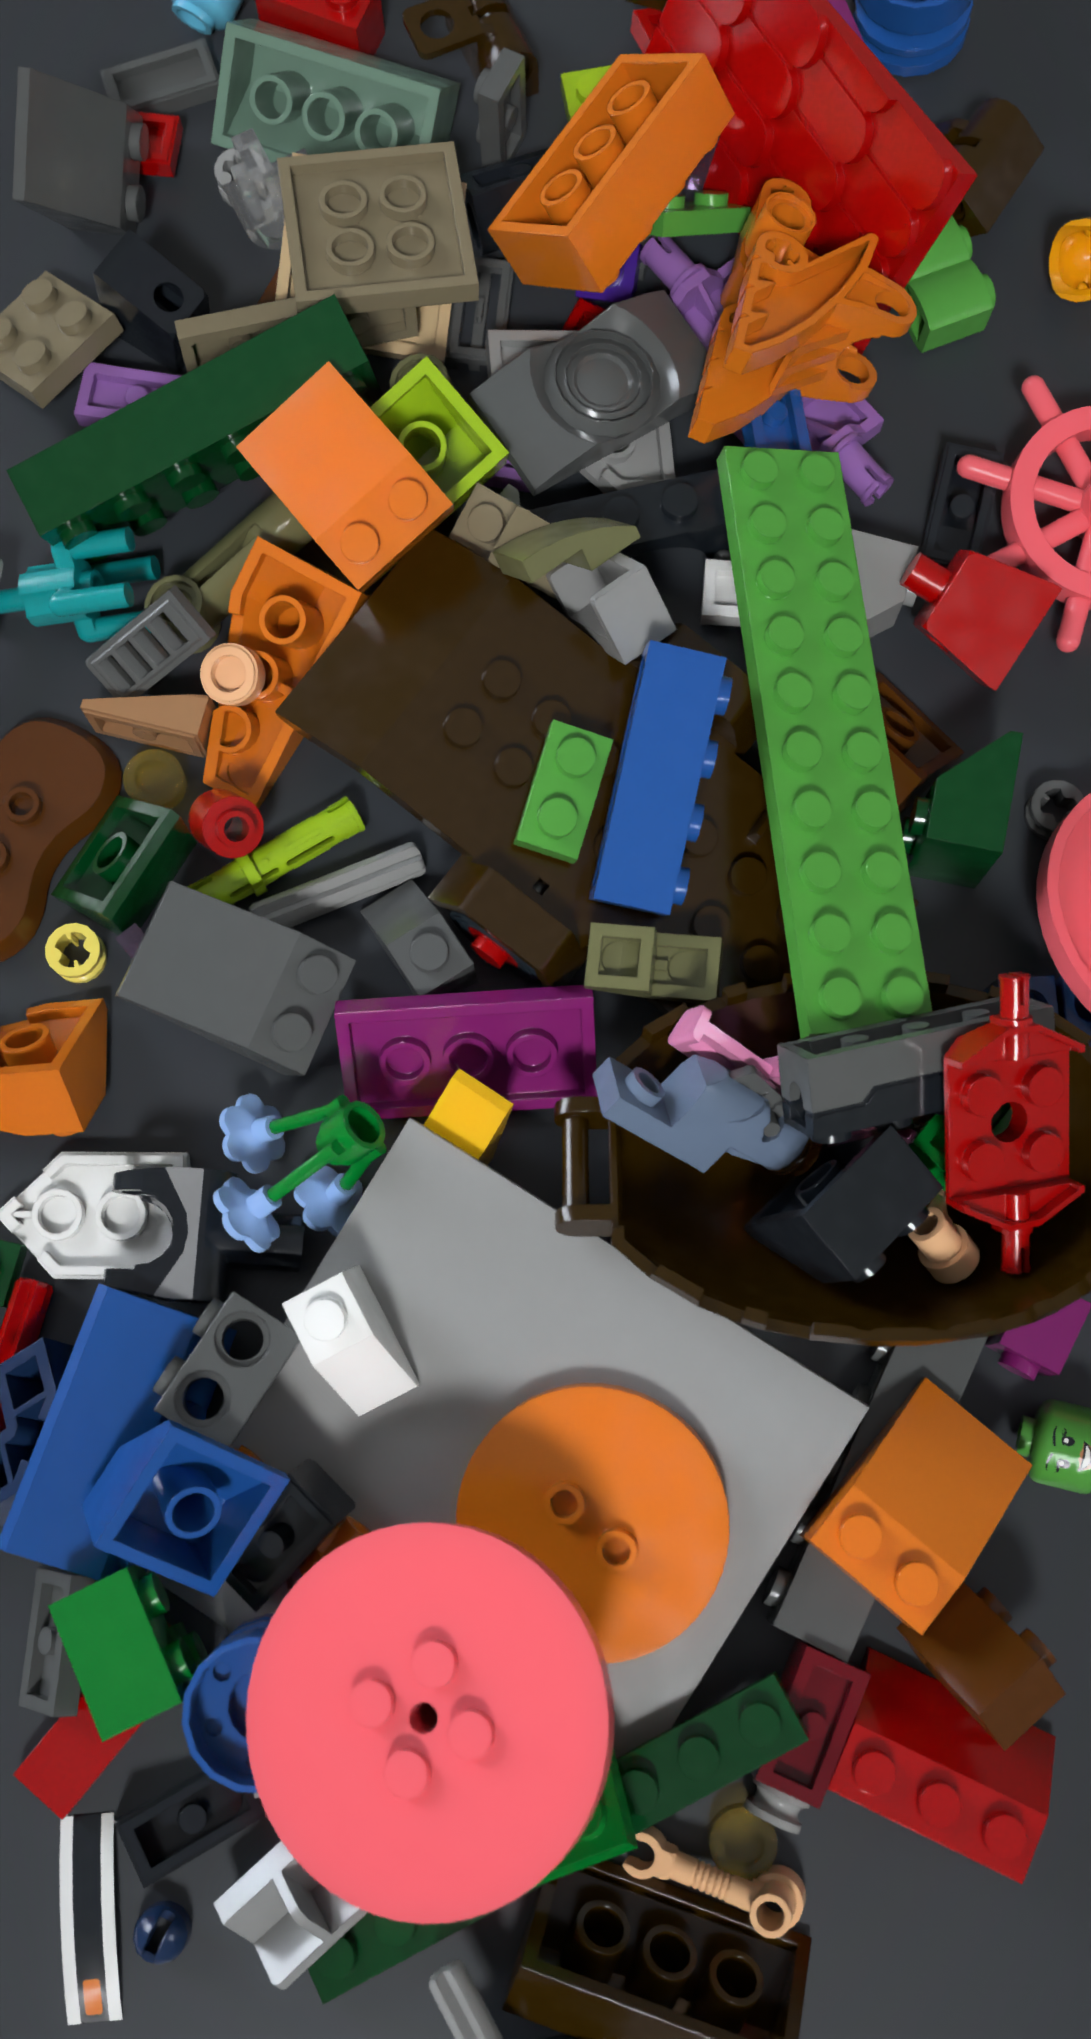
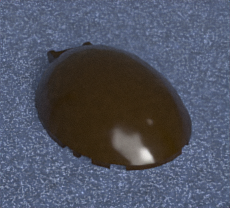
(690, 1223)

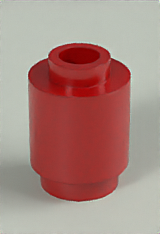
(209, 818)

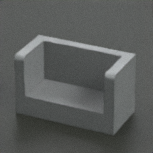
(613, 605)

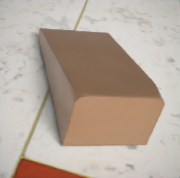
(161, 721)

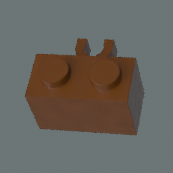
(987, 1665)

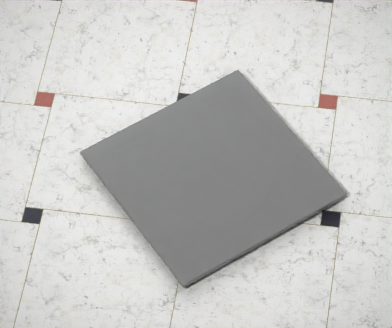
(512, 1308)

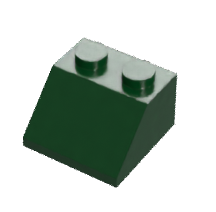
(964, 817)

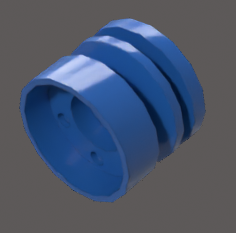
(913, 34)
(217, 1707)

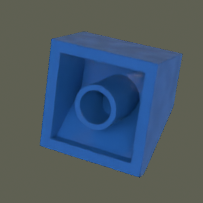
(181, 1505)

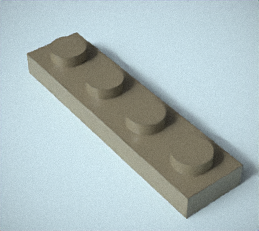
(216, 333)

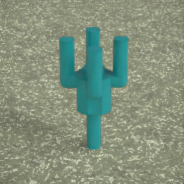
(78, 591)

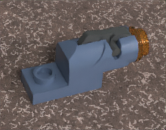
(706, 1113)

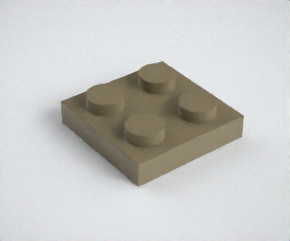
(51, 337)

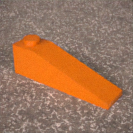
(289, 618)
(53, 1068)

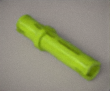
(282, 854)

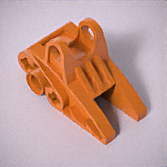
(792, 317)

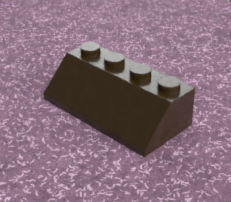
(652, 1963)

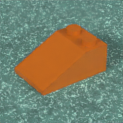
(345, 477)
(919, 1505)

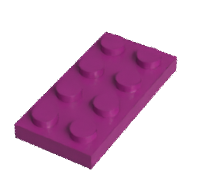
(515, 1041)

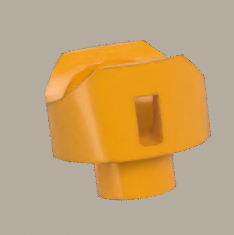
(1072, 261)

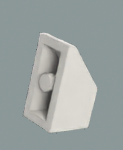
(351, 1341)

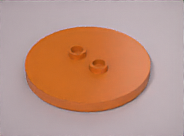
(611, 1503)

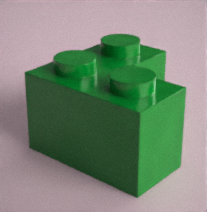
(125, 1650)

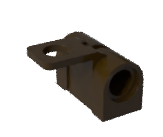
(476, 28)
(1001, 151)

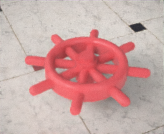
(1027, 543)

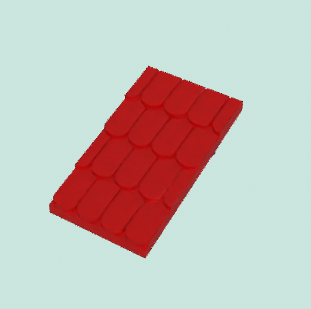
(826, 118)

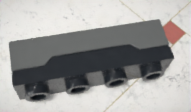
(878, 1070)

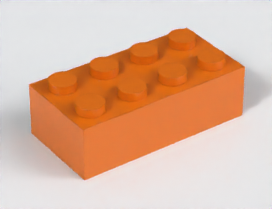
(612, 171)

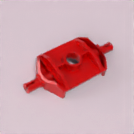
(1024, 1171)

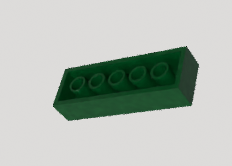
(183, 437)

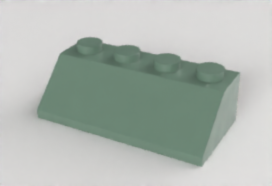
(323, 95)

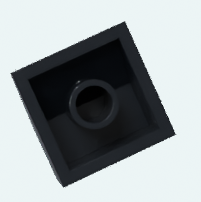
(847, 1207)

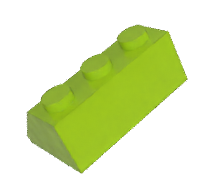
(441, 432)

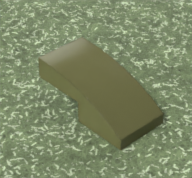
(576, 541)
(653, 963)

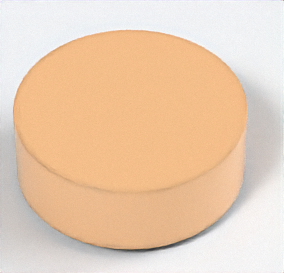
(232, 674)

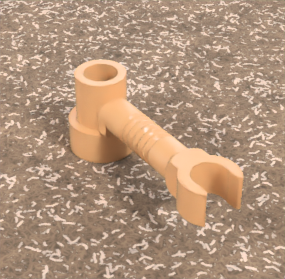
(944, 1246)
(776, 1885)

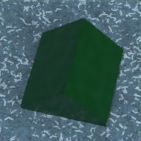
(126, 864)

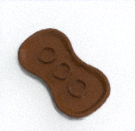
(51, 797)

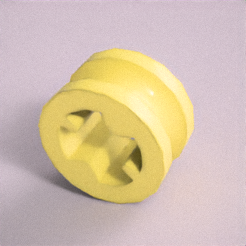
(59, 962)

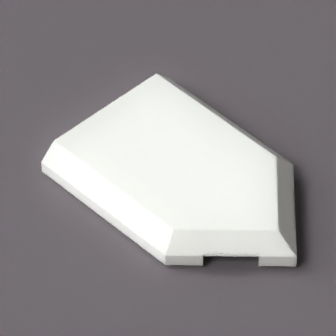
(80, 1224)

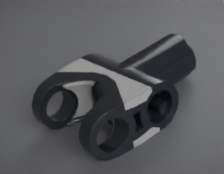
(201, 1249)

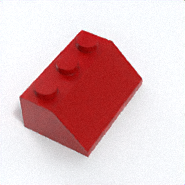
(941, 1774)

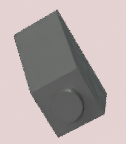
(419, 942)

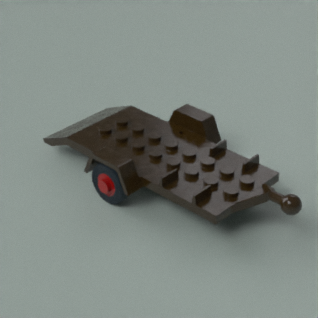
(446, 710)

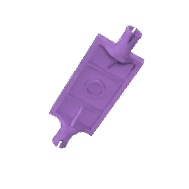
(830, 424)

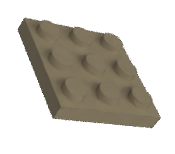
(378, 228)

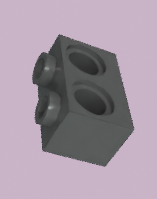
(241, 1380)

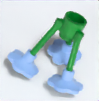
(253, 1136)

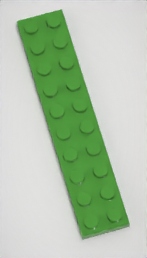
(821, 742)

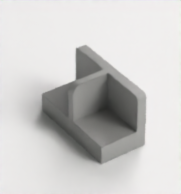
(285, 1915)

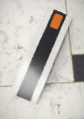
(89, 1919)

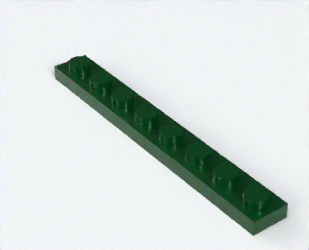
(657, 1782)

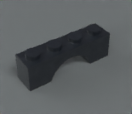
(666, 513)

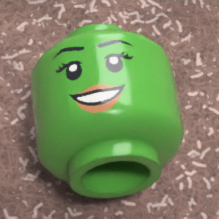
(1058, 1445)

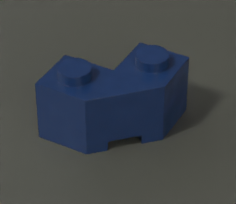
(26, 1394)

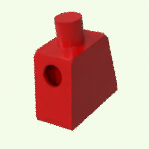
(978, 611)

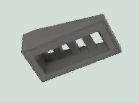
(125, 671)

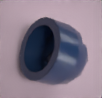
(174, 1939)

